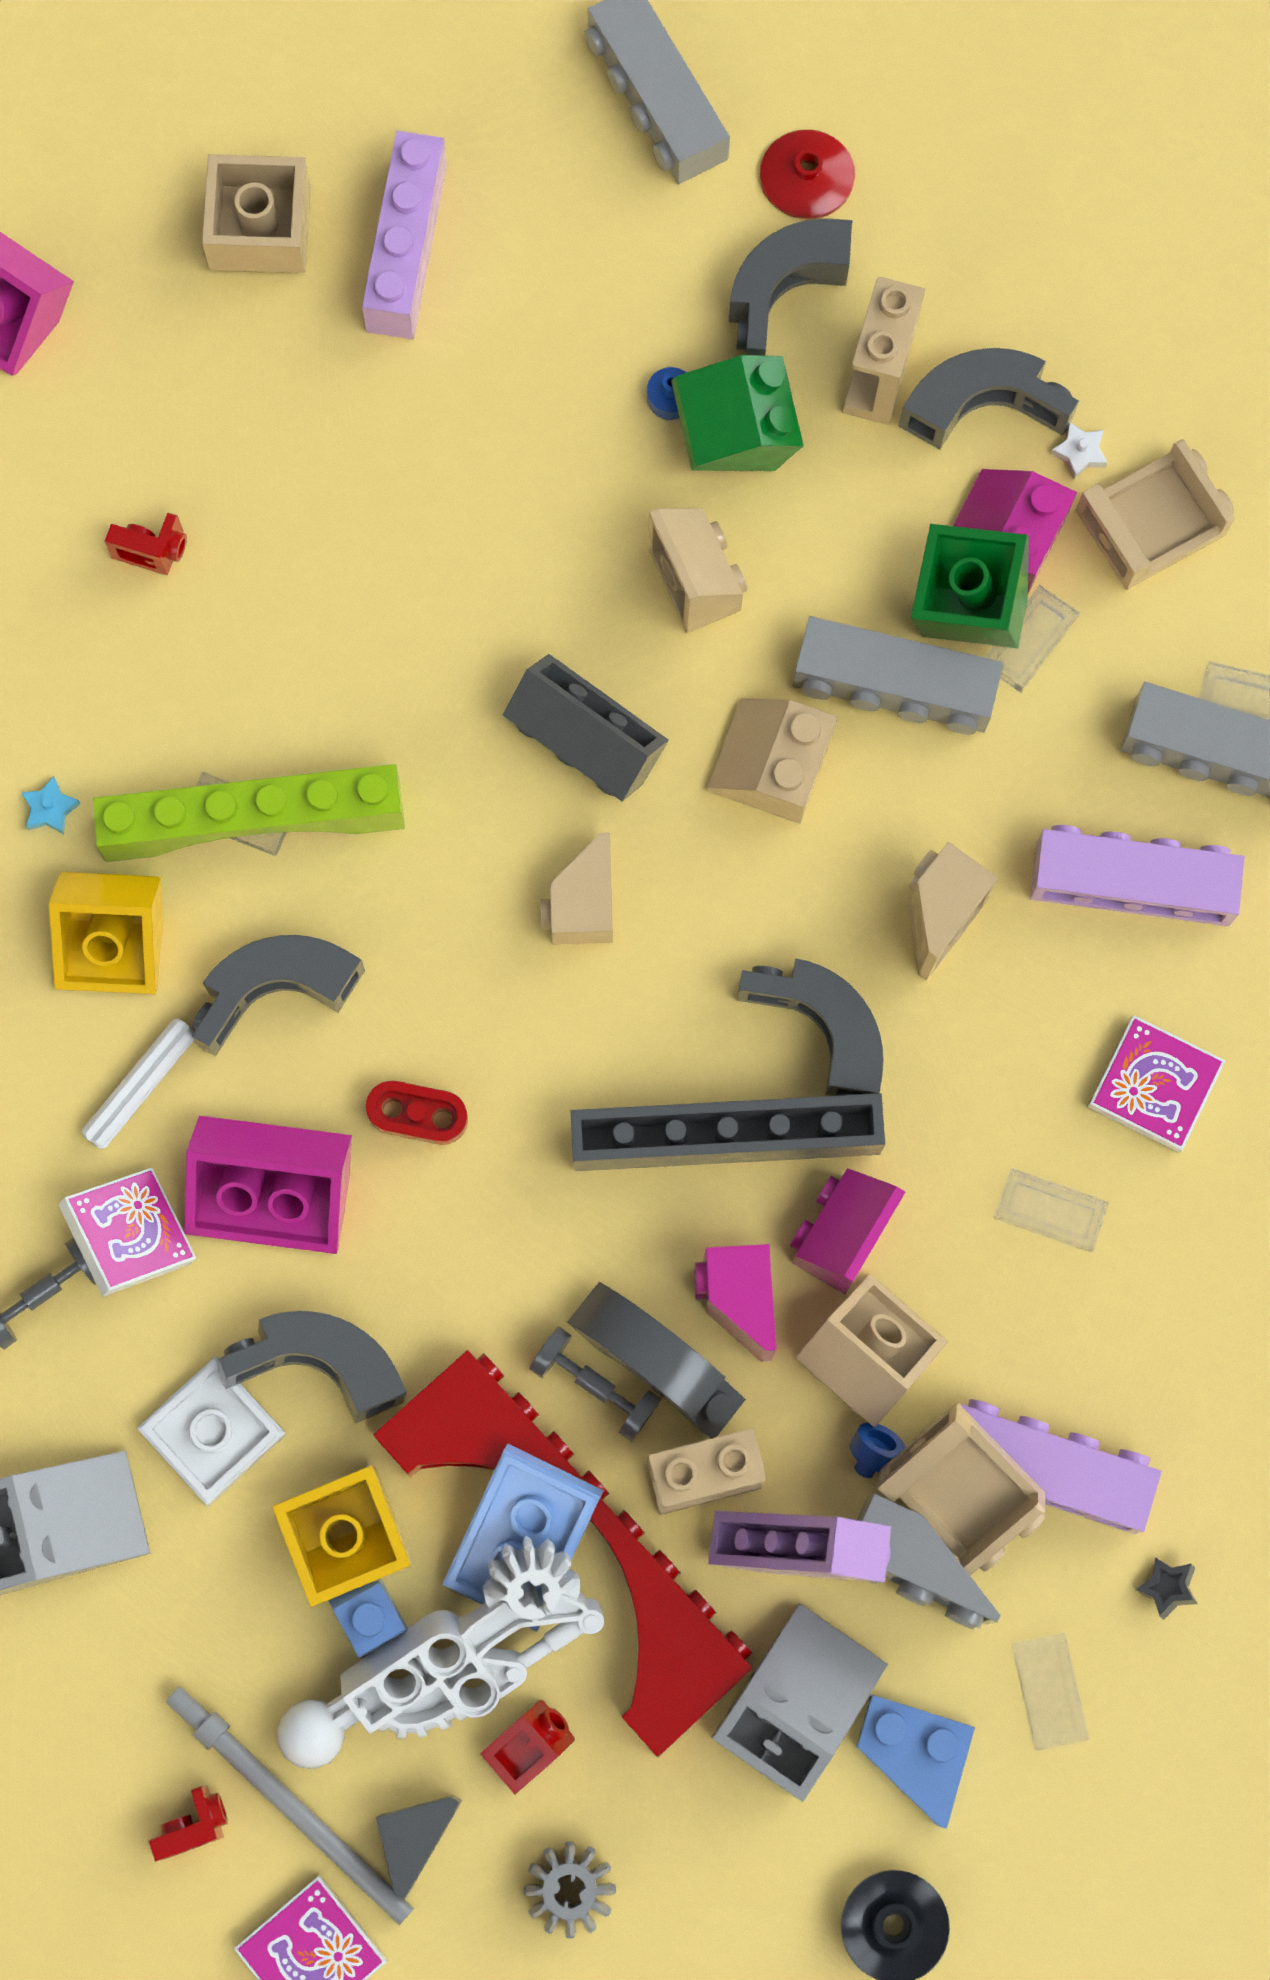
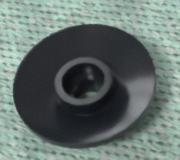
(923, 1934)

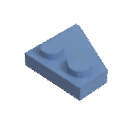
(917, 1753)

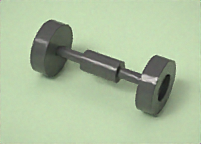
(41, 1292)
(594, 1383)

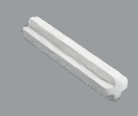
(138, 1083)

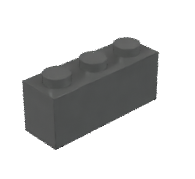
(585, 727)

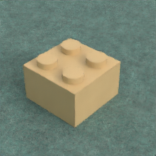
(256, 213)

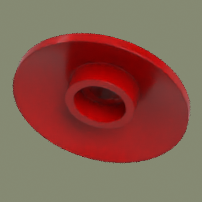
(805, 192)

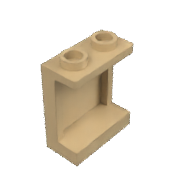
(883, 350)
(1156, 515)
(706, 1471)
(965, 1489)

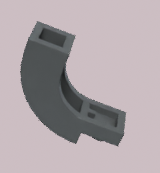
(791, 257)
(983, 380)
(268, 967)
(837, 1011)
(324, 1343)
(657, 1358)

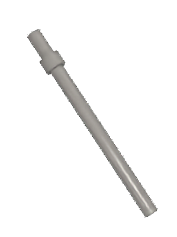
(212, 1732)

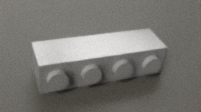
(658, 87)
(897, 676)
(1199, 739)

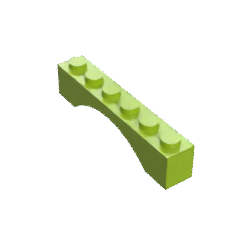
(313, 802)

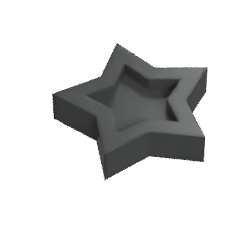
(1169, 1587)

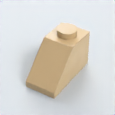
(582, 898)

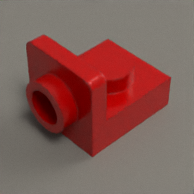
(142, 549)
(528, 1746)
(183, 1835)

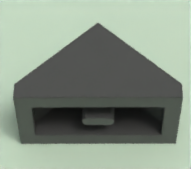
(411, 1837)

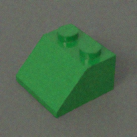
(738, 415)
(972, 586)

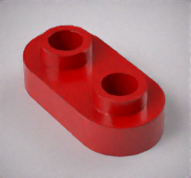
(418, 1111)

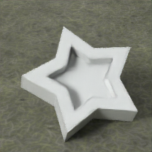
(1081, 450)

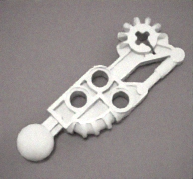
(434, 1690)

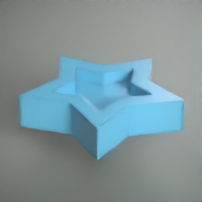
(49, 807)

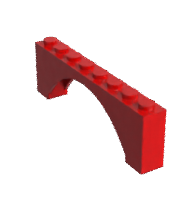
(681, 1654)

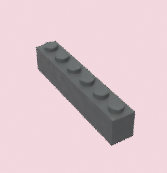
(727, 1132)

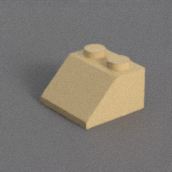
(694, 565)
(773, 756)
(944, 902)
(871, 1350)

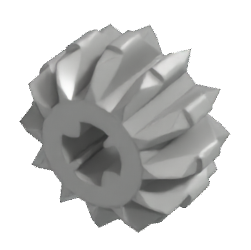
(586, 1893)

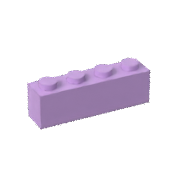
(404, 235)
(1137, 876)
(1074, 1471)
(800, 1545)

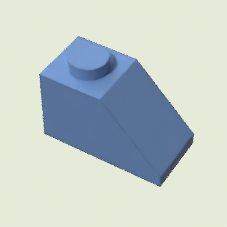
(368, 1617)

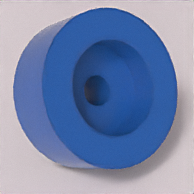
(661, 394)
(874, 1448)

